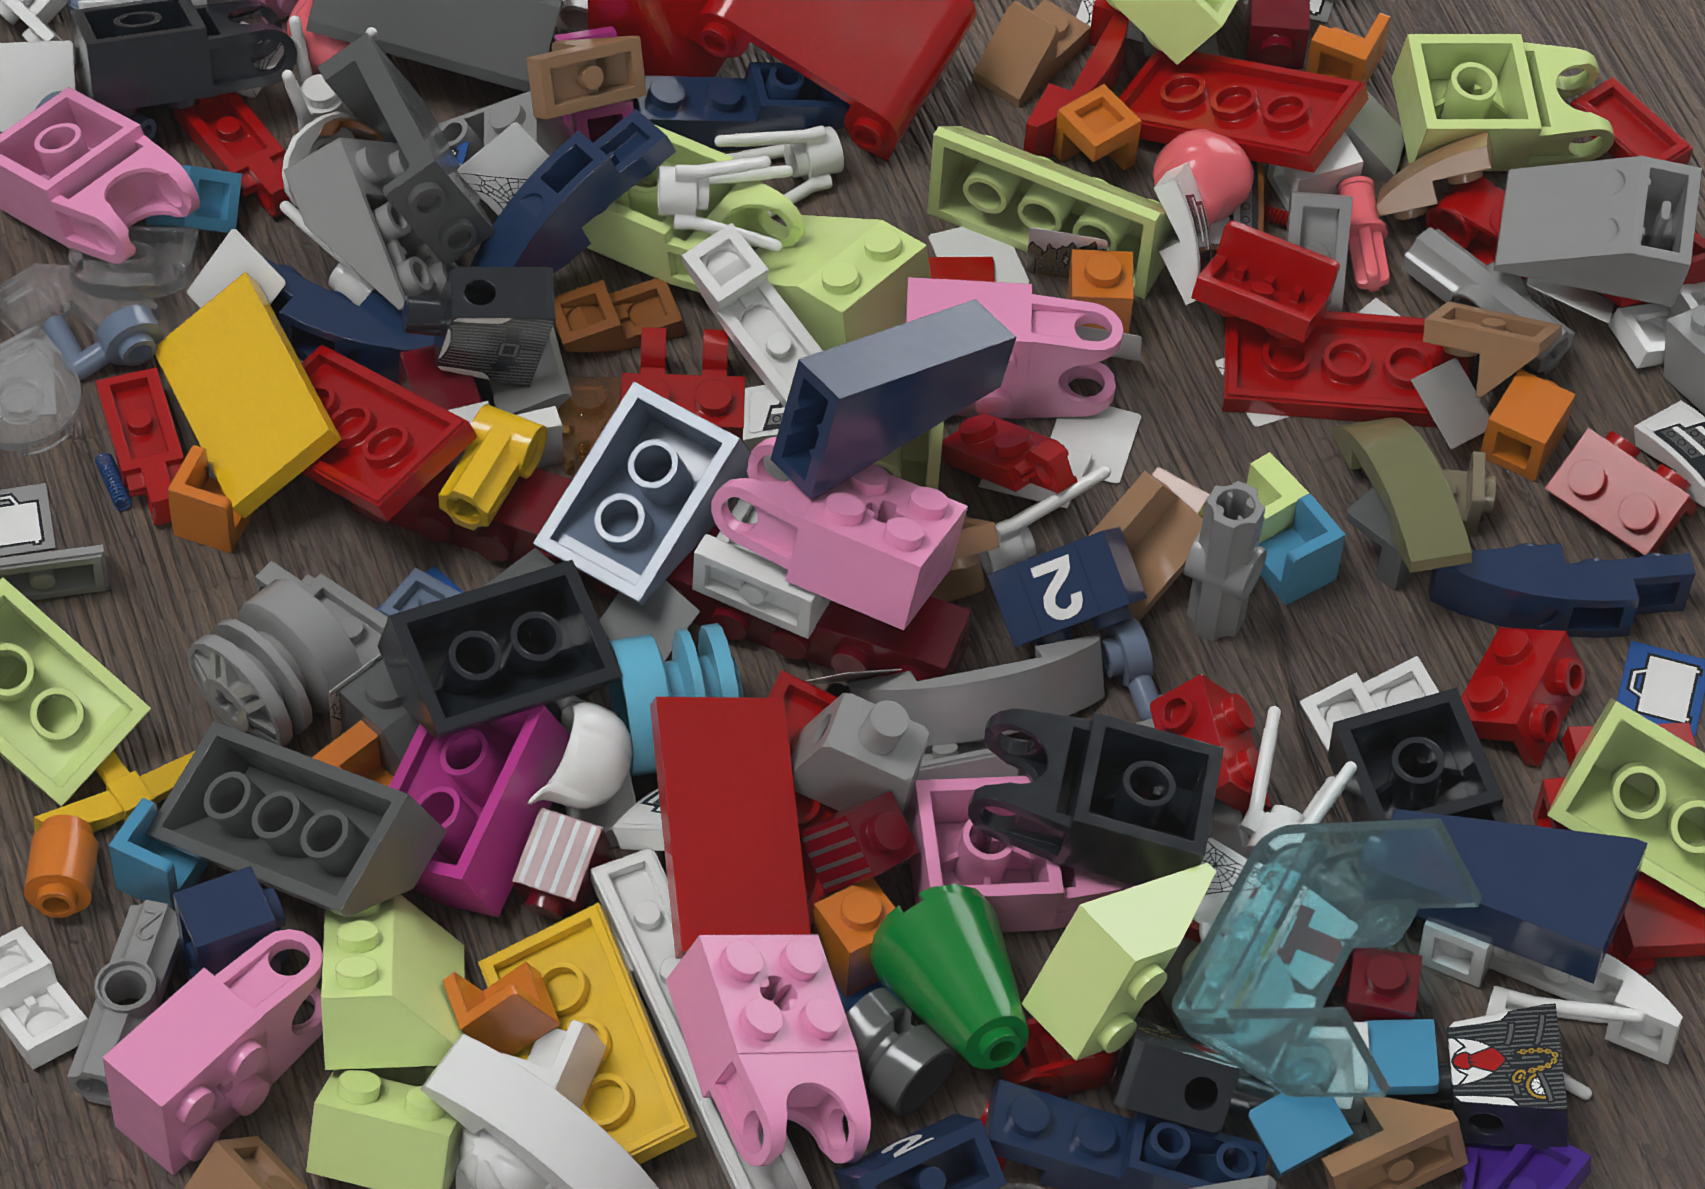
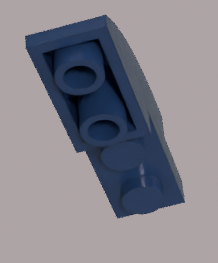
(763, 101)
(568, 190)
(363, 333)
(1537, 589)
(1103, 1150)

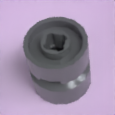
(901, 1060)

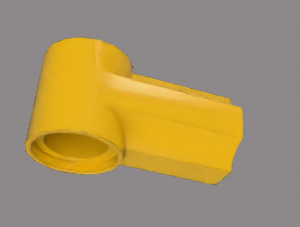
(491, 465)

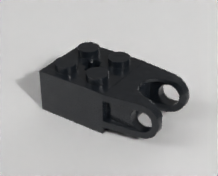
(175, 52)
(1418, 760)
(1101, 794)

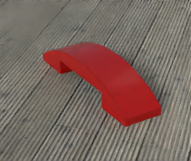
(1104, 66)

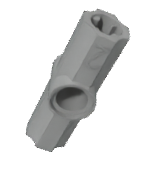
(1465, 280)
(1225, 560)
(137, 970)

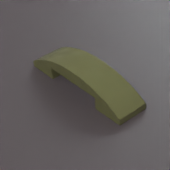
(1412, 488)

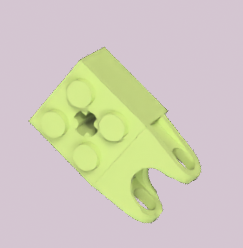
(1502, 86)
(649, 243)

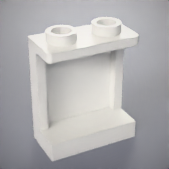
(751, 581)

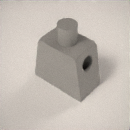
(858, 753)

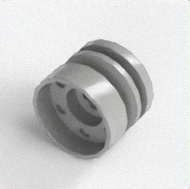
(273, 663)

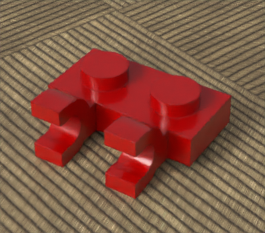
(708, 395)

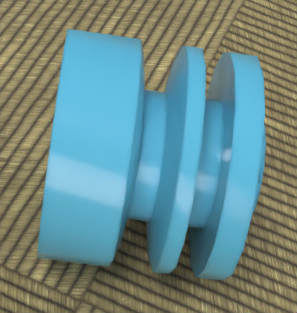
(686, 675)

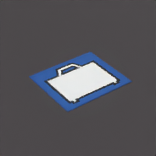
(1663, 685)

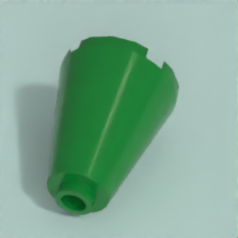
(954, 973)

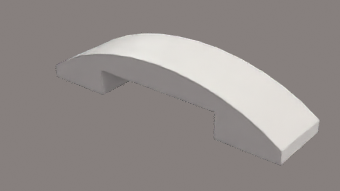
(750, 308)
(1614, 985)
(530, 1119)

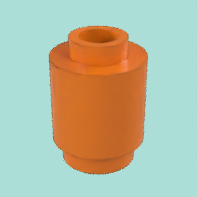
(61, 866)

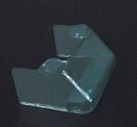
(1287, 935)

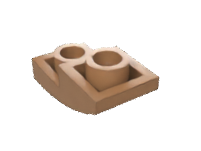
(1417, 186)

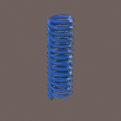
(115, 471)

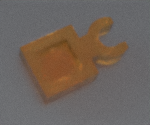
(586, 415)

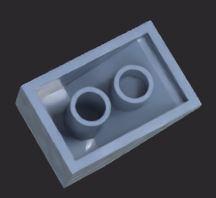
(643, 494)

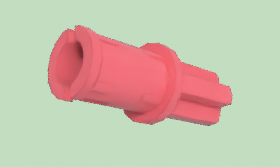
(1366, 235)

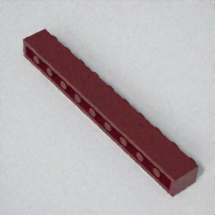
(841, 639)

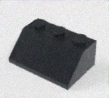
(497, 650)

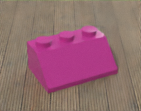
(480, 793)

